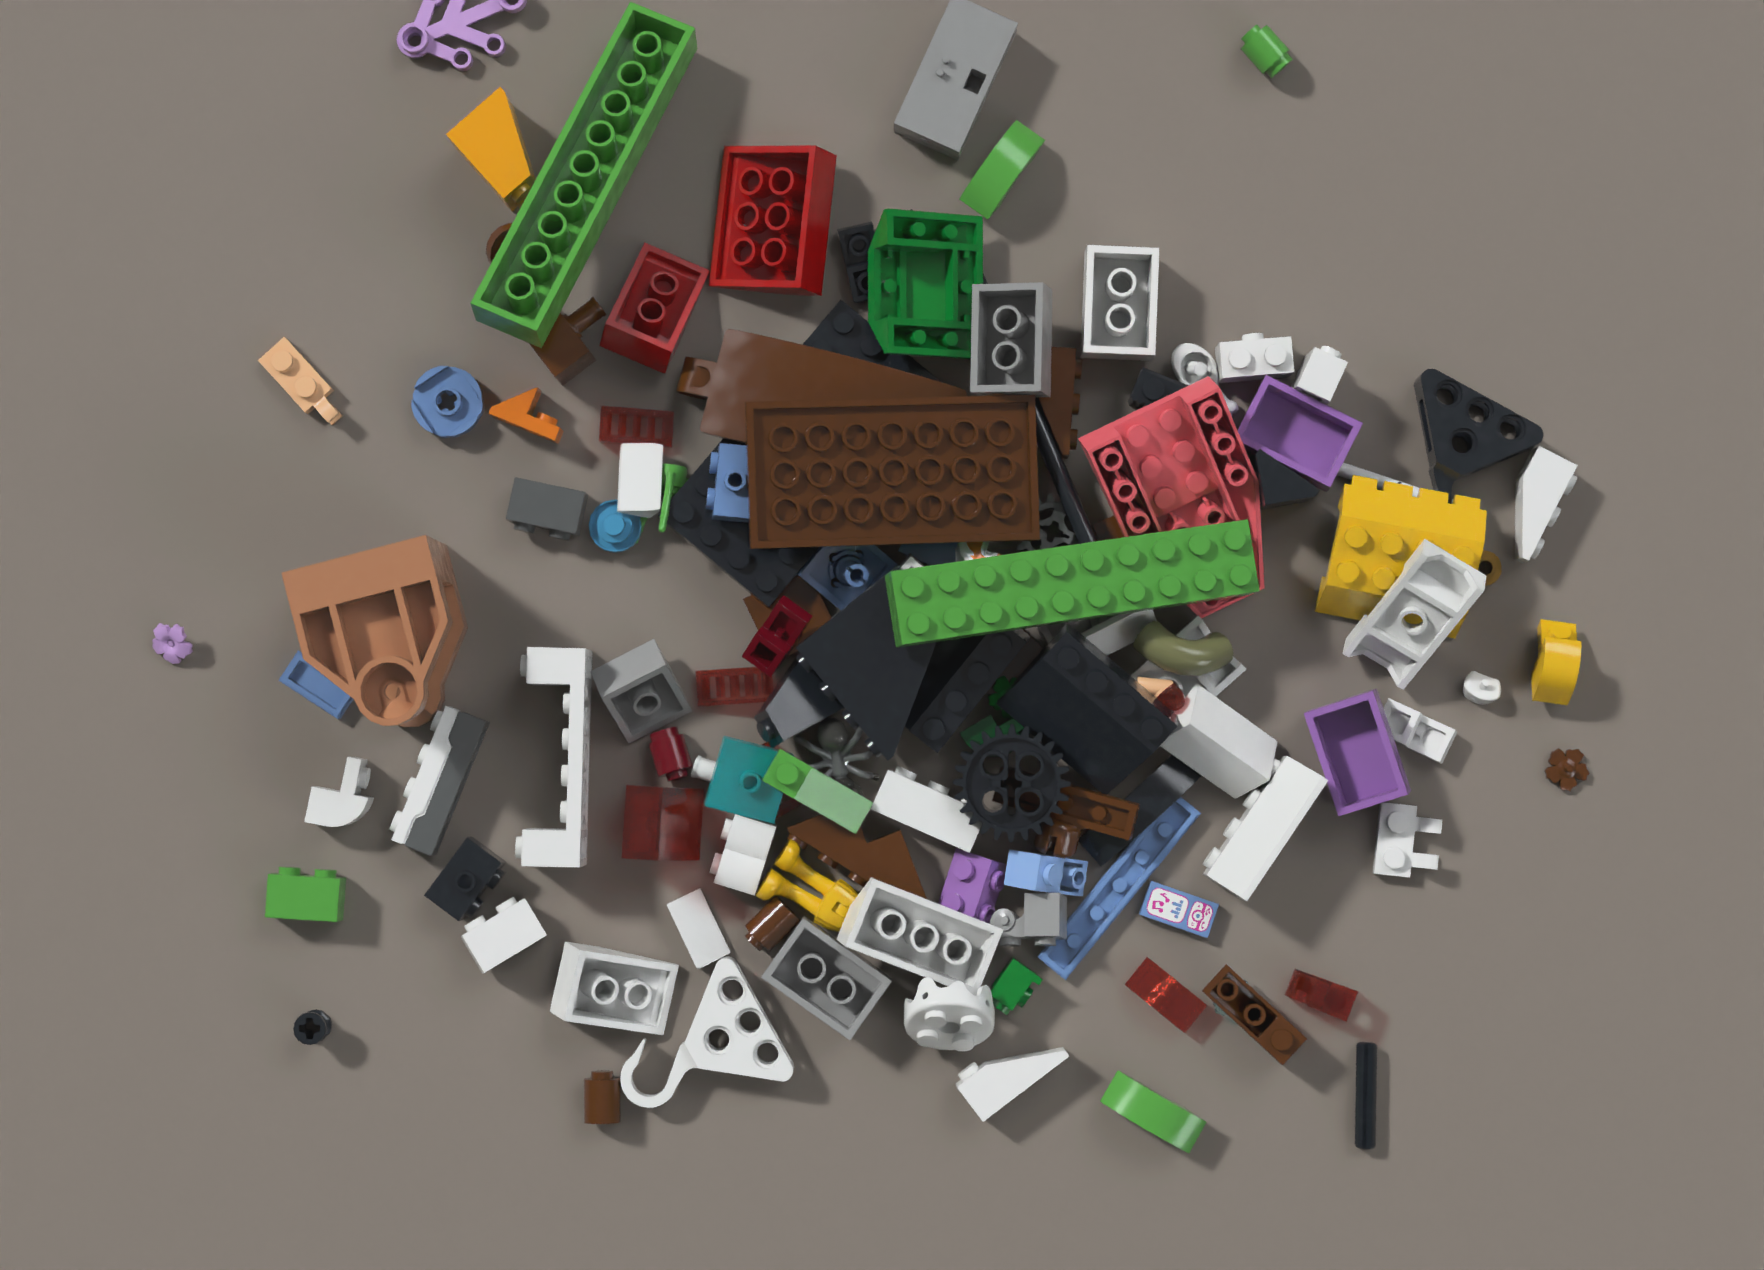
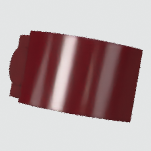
(777, 636)

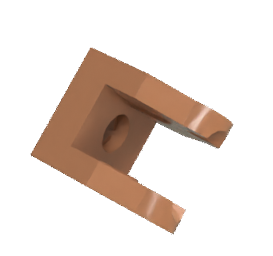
(382, 626)

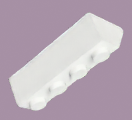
(1264, 827)
(919, 935)

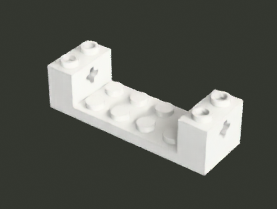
(563, 846)

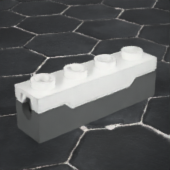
(439, 781)

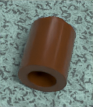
(771, 924)
(602, 1098)

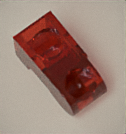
(1321, 994)

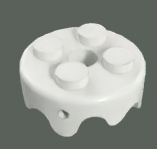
(949, 1016)

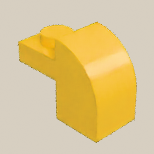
(1557, 662)

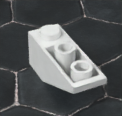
(1537, 494)

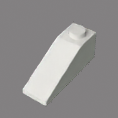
(1003, 1079)

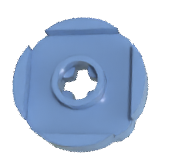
(453, 381)

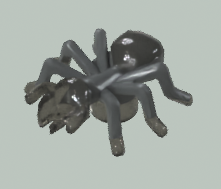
(837, 752)

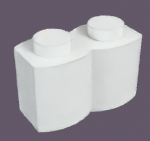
(743, 854)

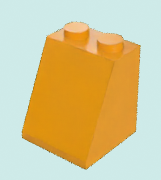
(496, 149)

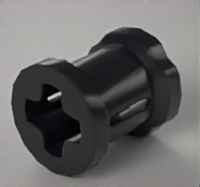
(306, 1035)

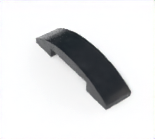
(1155, 796)

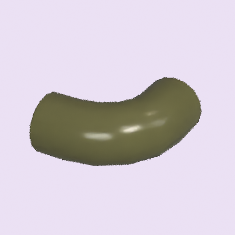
(1183, 655)

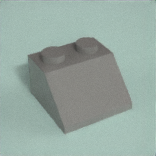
(640, 691)

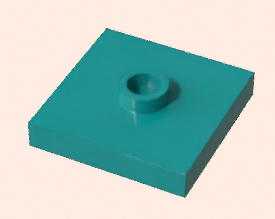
(738, 781)

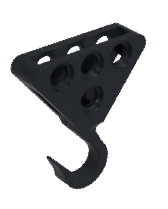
(1483, 439)

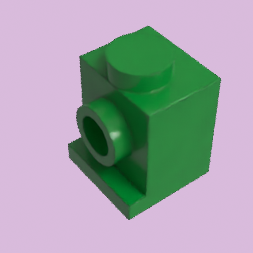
(1013, 985)

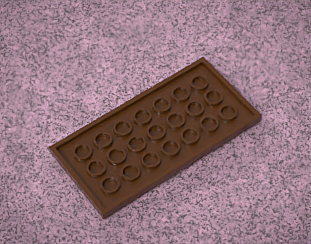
(892, 471)

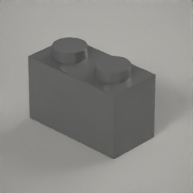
(547, 508)

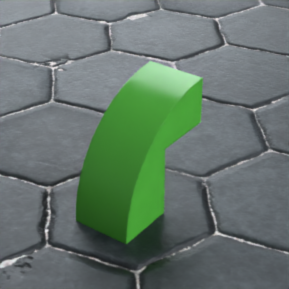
(1001, 169)
(1153, 1111)

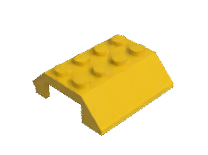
(1381, 533)

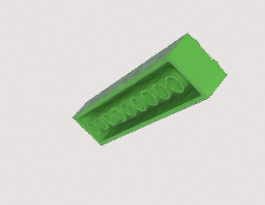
(584, 175)
(1071, 583)

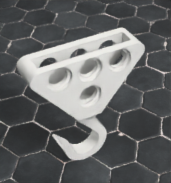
(740, 1054)

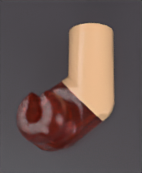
(1164, 691)

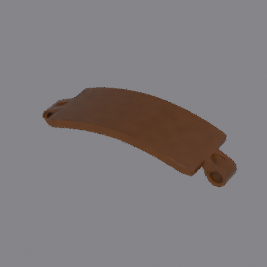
(779, 370)

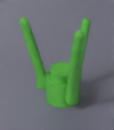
(672, 480)

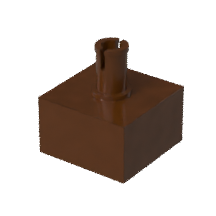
(563, 349)

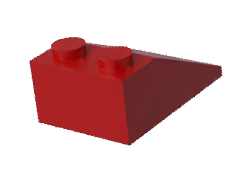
(654, 308)

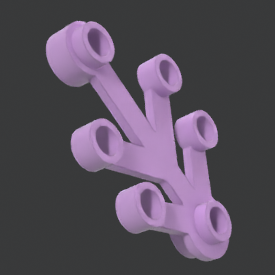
(454, 24)

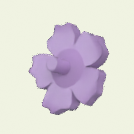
(171, 643)

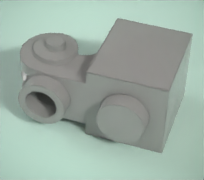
(1042, 920)

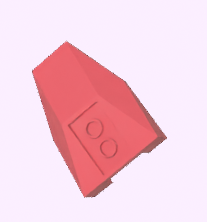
(1178, 469)

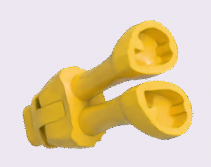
(836, 898)

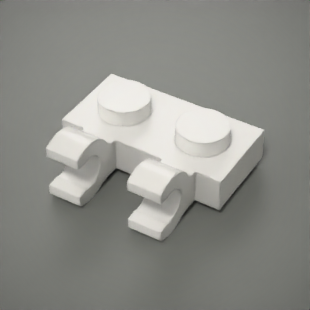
(1396, 839)

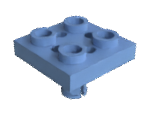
(853, 573)

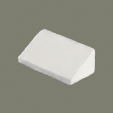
(640, 479)
(698, 928)

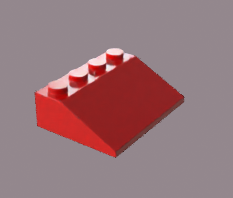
(773, 219)

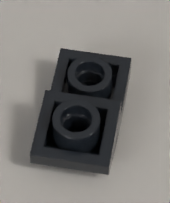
(855, 245)

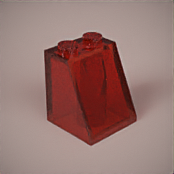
(662, 823)

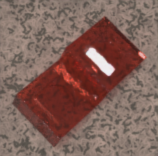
(1166, 995)

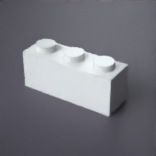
(926, 808)

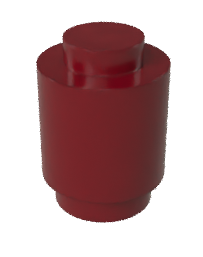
(670, 754)

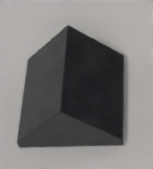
(1278, 483)

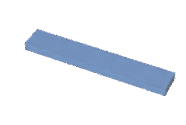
(1118, 887)

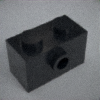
(465, 879)

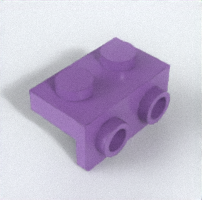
(973, 885)

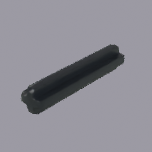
(1366, 1095)

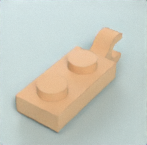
(300, 380)

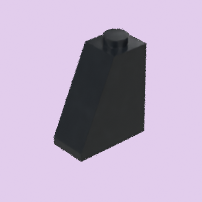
(794, 706)

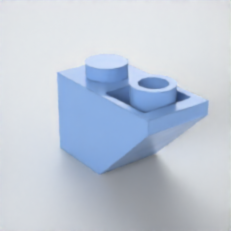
(1045, 873)

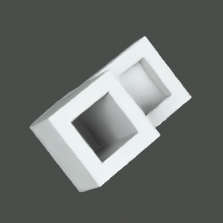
(343, 806)

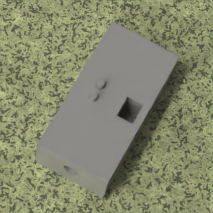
(955, 77)

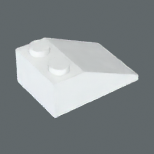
(613, 989)

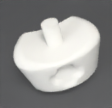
(1481, 688)

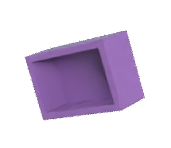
(1298, 432)
(1357, 752)

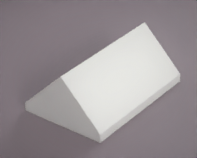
(1221, 744)

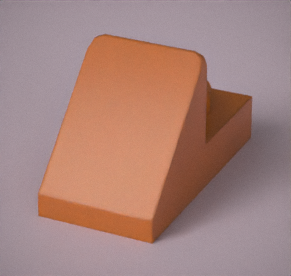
(519, 411)

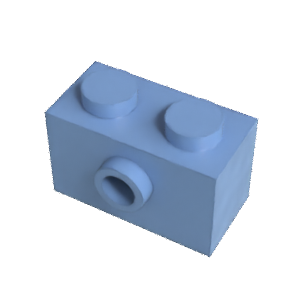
(730, 493)

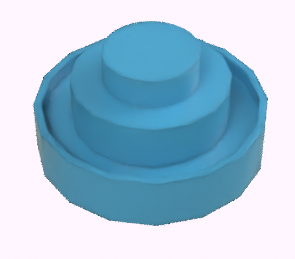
(614, 530)

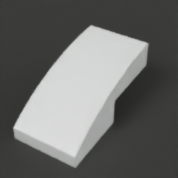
(1418, 731)

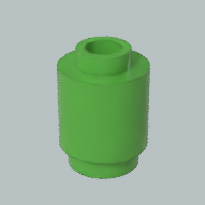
(1266, 50)

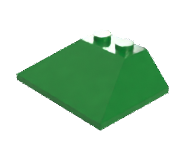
(923, 282)

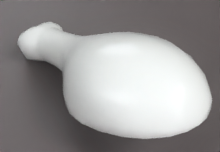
(1195, 363)

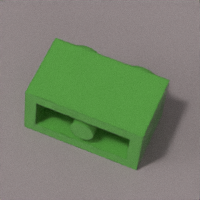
(305, 896)

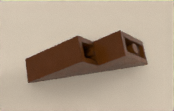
(881, 858)

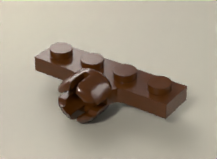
(1082, 811)

